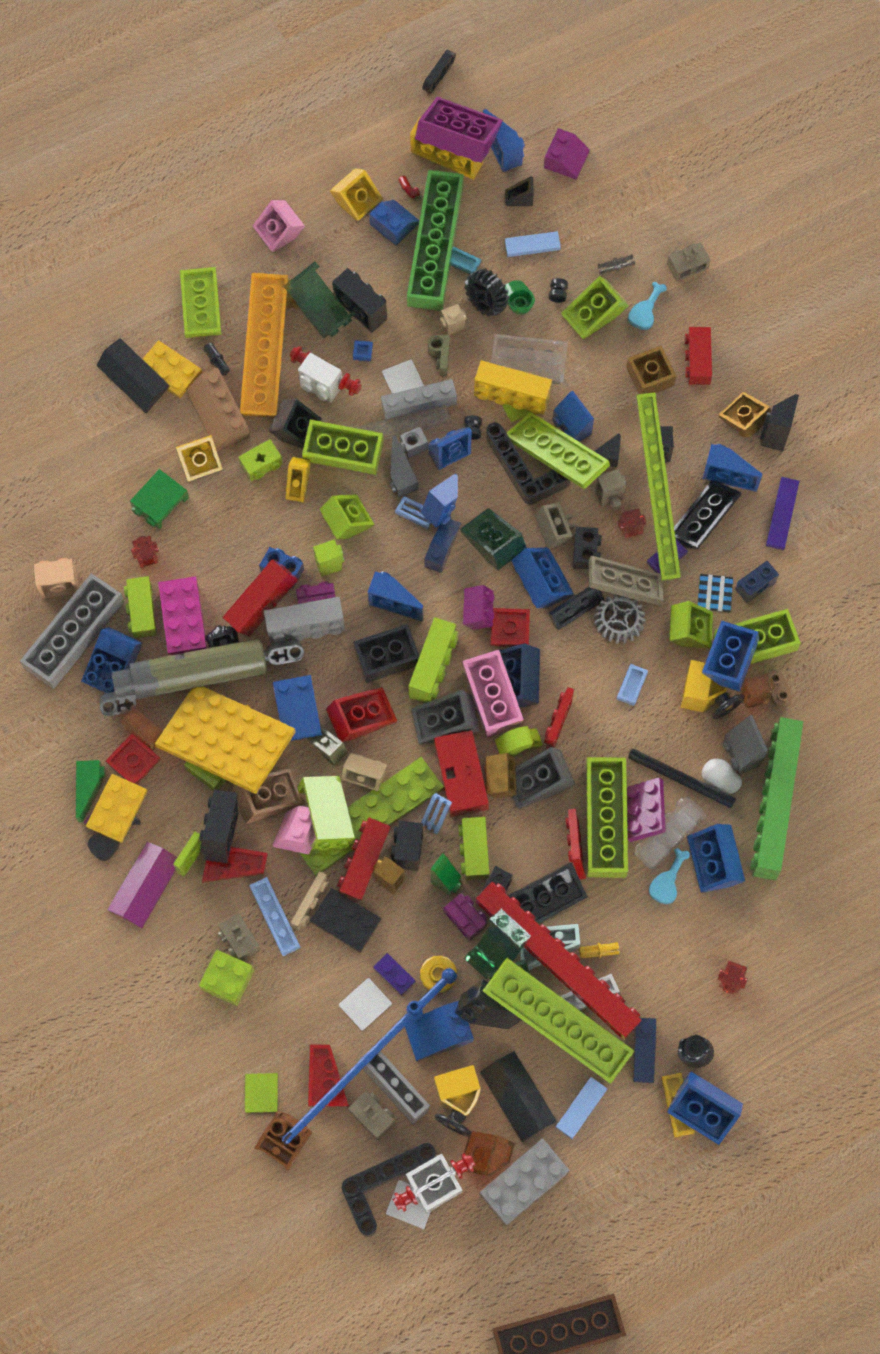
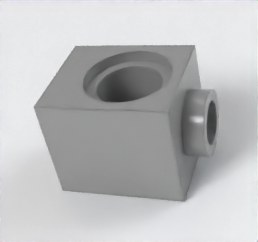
(417, 436)

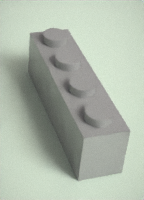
(419, 399)
(396, 1088)

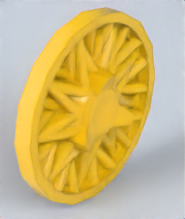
(432, 971)

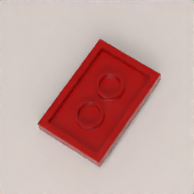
(558, 718)

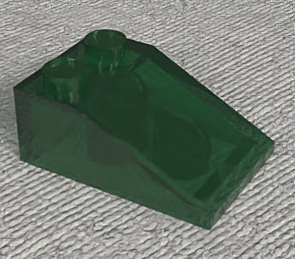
(494, 538)

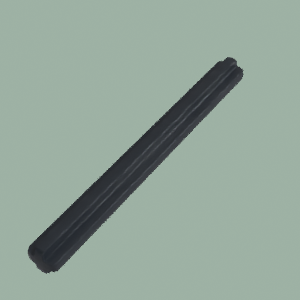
(682, 778)

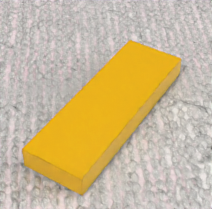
(671, 1085)

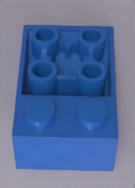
(111, 654)

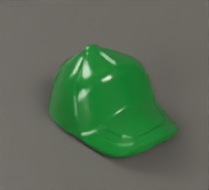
(520, 297)

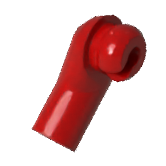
(412, 193)

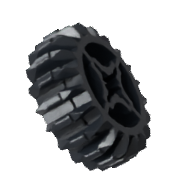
(486, 292)

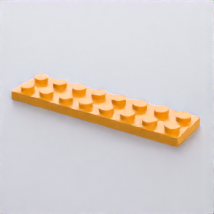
(264, 345)

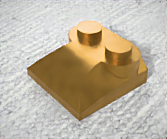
(745, 414)

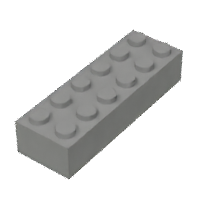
(72, 631)

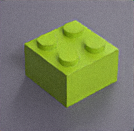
(226, 977)

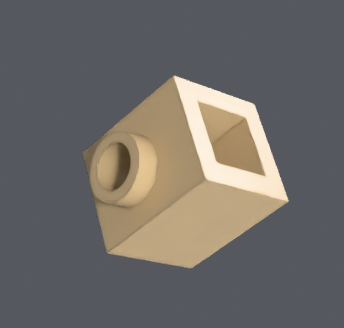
(453, 319)

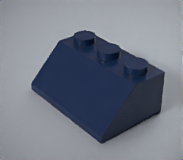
(523, 670)

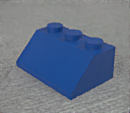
(542, 577)
(731, 655)
(716, 858)
(705, 1108)

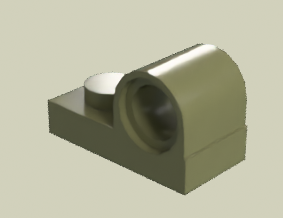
(441, 353)
(329, 746)

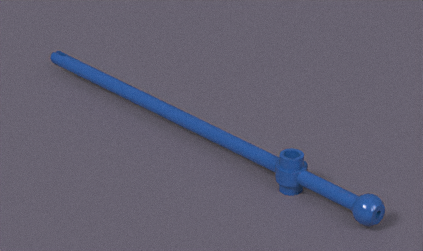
(414, 1012)

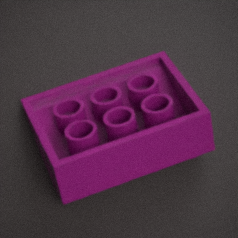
(458, 129)

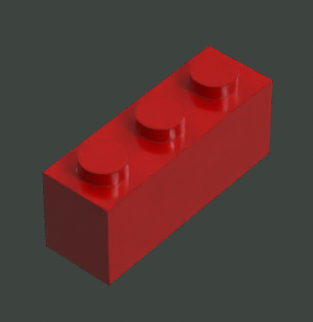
(698, 356)

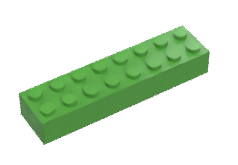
(435, 240)
(778, 798)

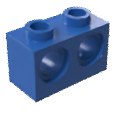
(285, 560)

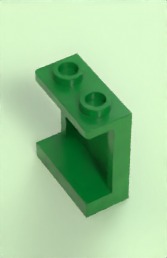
(158, 498)

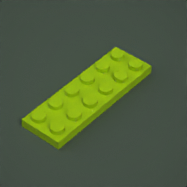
(557, 450)

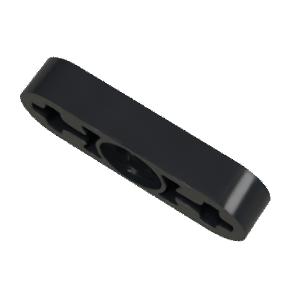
(439, 71)

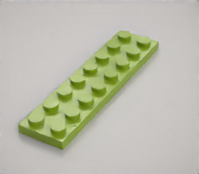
(387, 805)
(558, 1020)

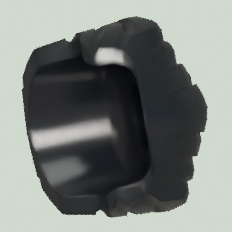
(222, 636)
(695, 1051)

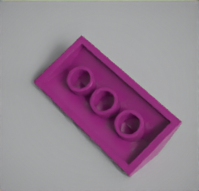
(144, 885)

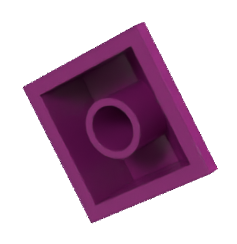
(566, 154)

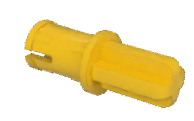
(599, 950)

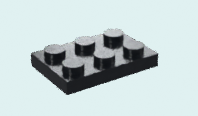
(345, 920)

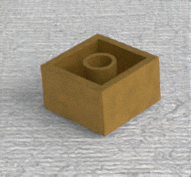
(651, 371)

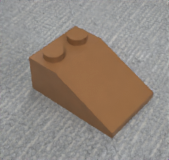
(274, 796)

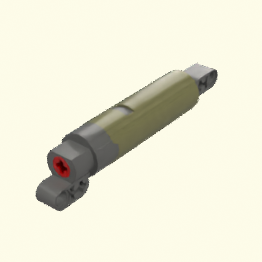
(194, 670)

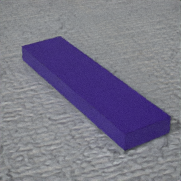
(782, 513)

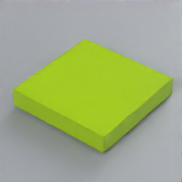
(188, 855)

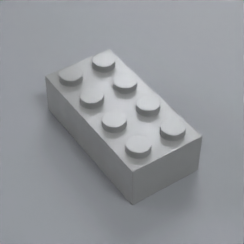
(305, 620)
(524, 1182)

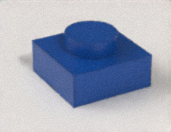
(362, 350)

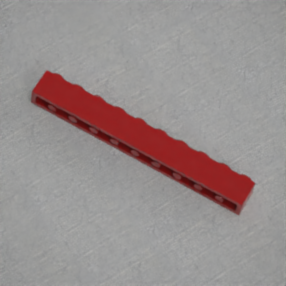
(562, 964)

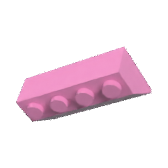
(492, 693)

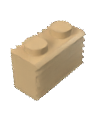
(364, 771)

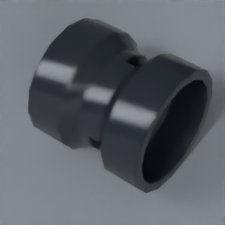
(558, 290)
(474, 423)

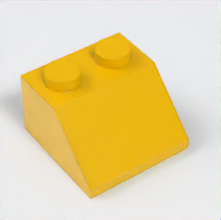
(356, 194)

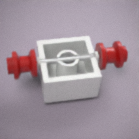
(322, 377)
(434, 1183)

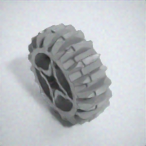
(613, 605)

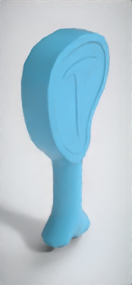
(641, 314)
(663, 886)

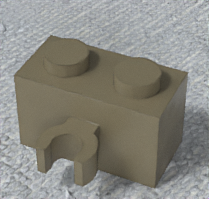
(688, 261)
(610, 489)
(554, 525)
(239, 937)
(372, 1115)

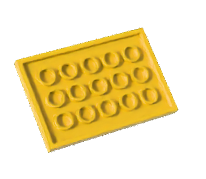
(225, 738)

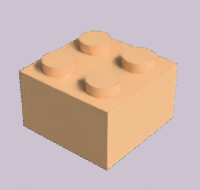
(56, 578)

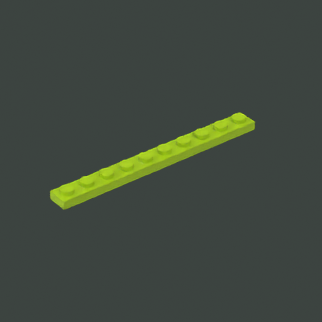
(658, 486)

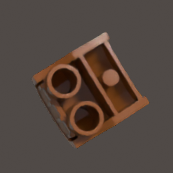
(271, 1139)

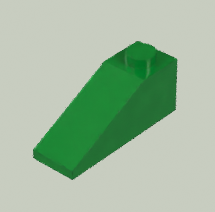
(88, 783)
(445, 876)

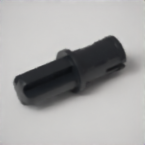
(216, 359)

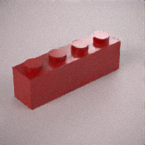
(363, 859)

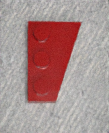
(573, 839)
(240, 864)
(323, 1076)

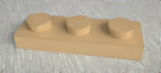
(310, 901)

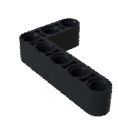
(520, 469)
(381, 1179)

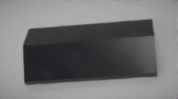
(132, 374)
(705, 514)
(551, 893)
(518, 1096)

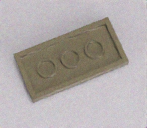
(625, 580)

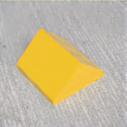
(199, 458)

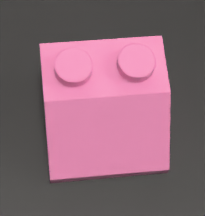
(278, 225)
(296, 831)

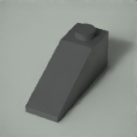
(402, 476)

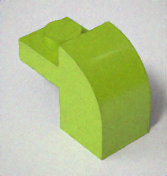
(518, 740)

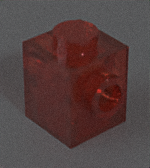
(632, 523)
(145, 551)
(732, 977)

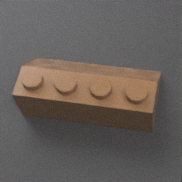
(218, 410)

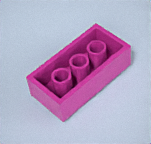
(182, 615)

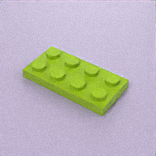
(200, 302)

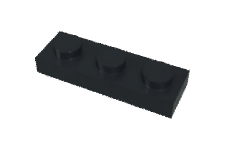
(575, 607)

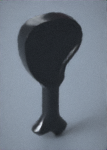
(105, 847)

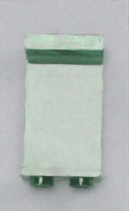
(318, 301)
(500, 941)

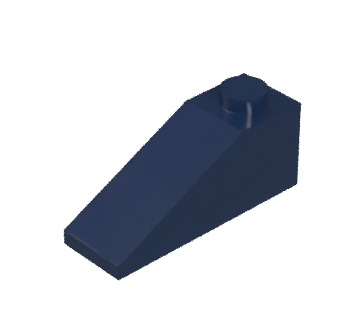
(441, 546)
(644, 1051)

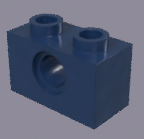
(757, 581)

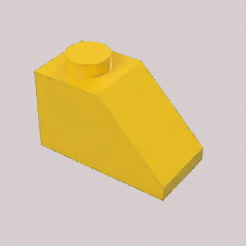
(297, 479)

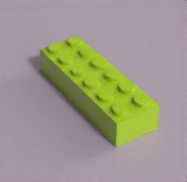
(606, 817)

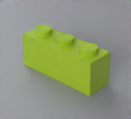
(140, 607)
(474, 848)

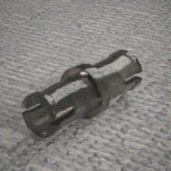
(616, 264)

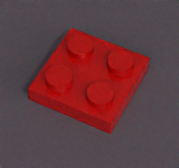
(510, 627)
(133, 759)

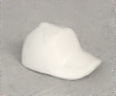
(721, 776)

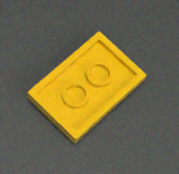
(172, 367)
(116, 808)

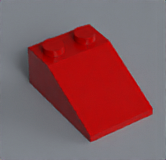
(360, 714)

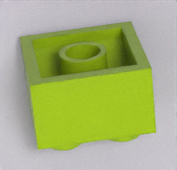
(346, 516)
(691, 625)

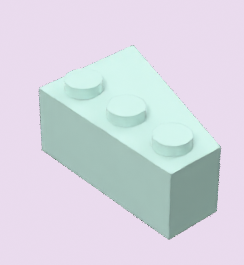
(566, 933)

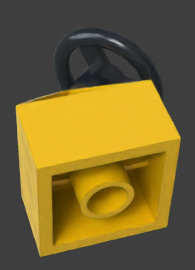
(703, 692)
(459, 1093)

